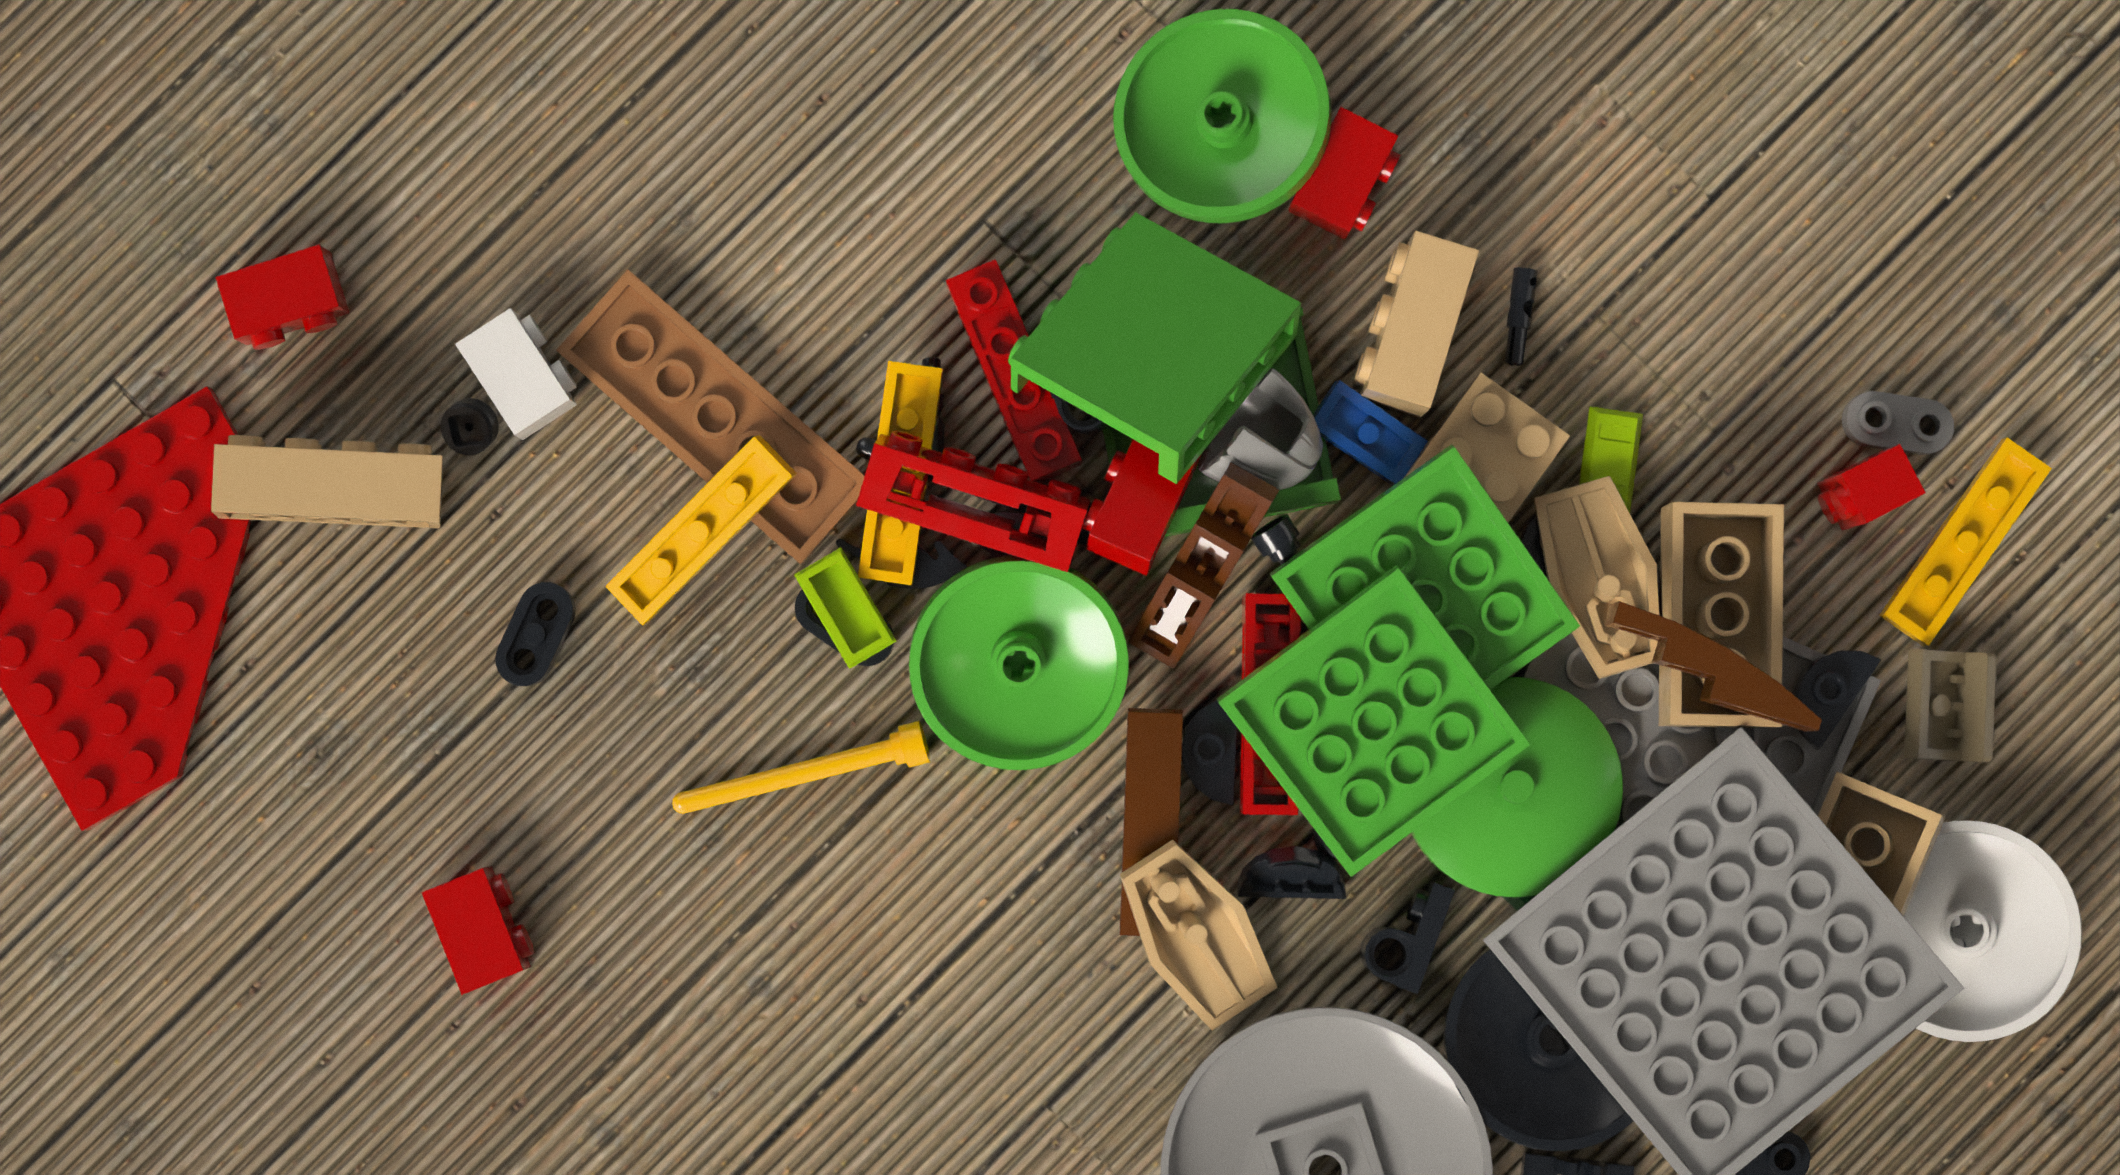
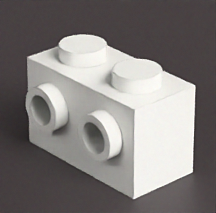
(517, 373)

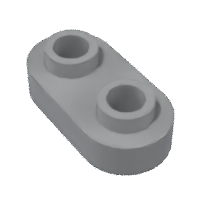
(1899, 422)

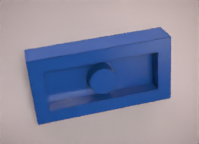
(1367, 433)

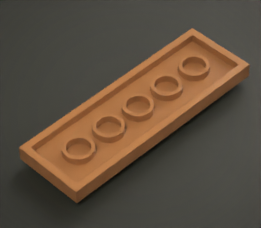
(709, 409)

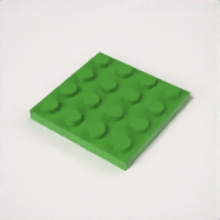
(1454, 555)
(1373, 721)

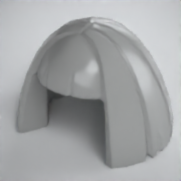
(1267, 436)

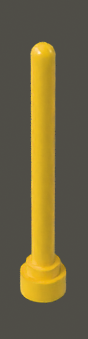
(904, 746)

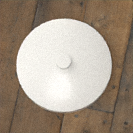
(2000, 925)

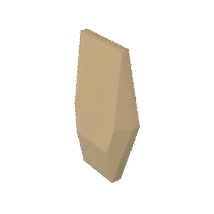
(1596, 560)
(1196, 935)

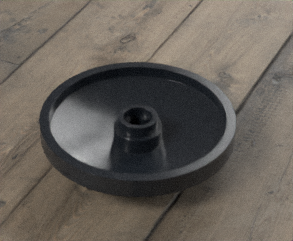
(1522, 1067)

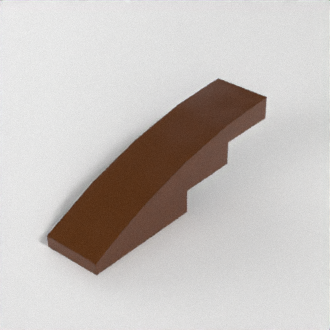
(1203, 565)
(1728, 677)
(1149, 791)

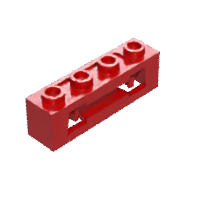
(1031, 414)
(1002, 485)
(1267, 628)

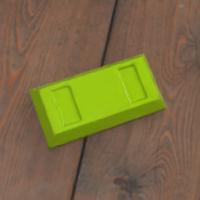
(1612, 449)
(845, 608)

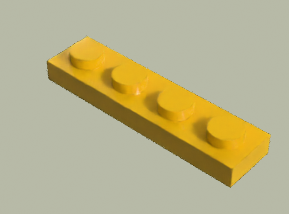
(910, 407)
(701, 529)
(1965, 542)

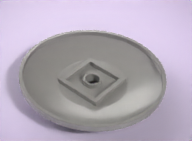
(1325, 1087)

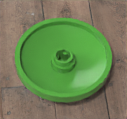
(1222, 116)
(1018, 663)
(1537, 808)

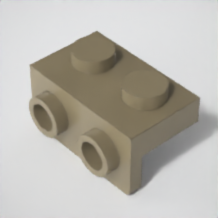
(1950, 705)

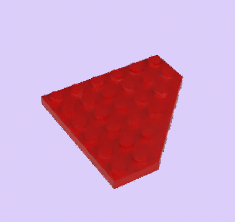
(118, 606)

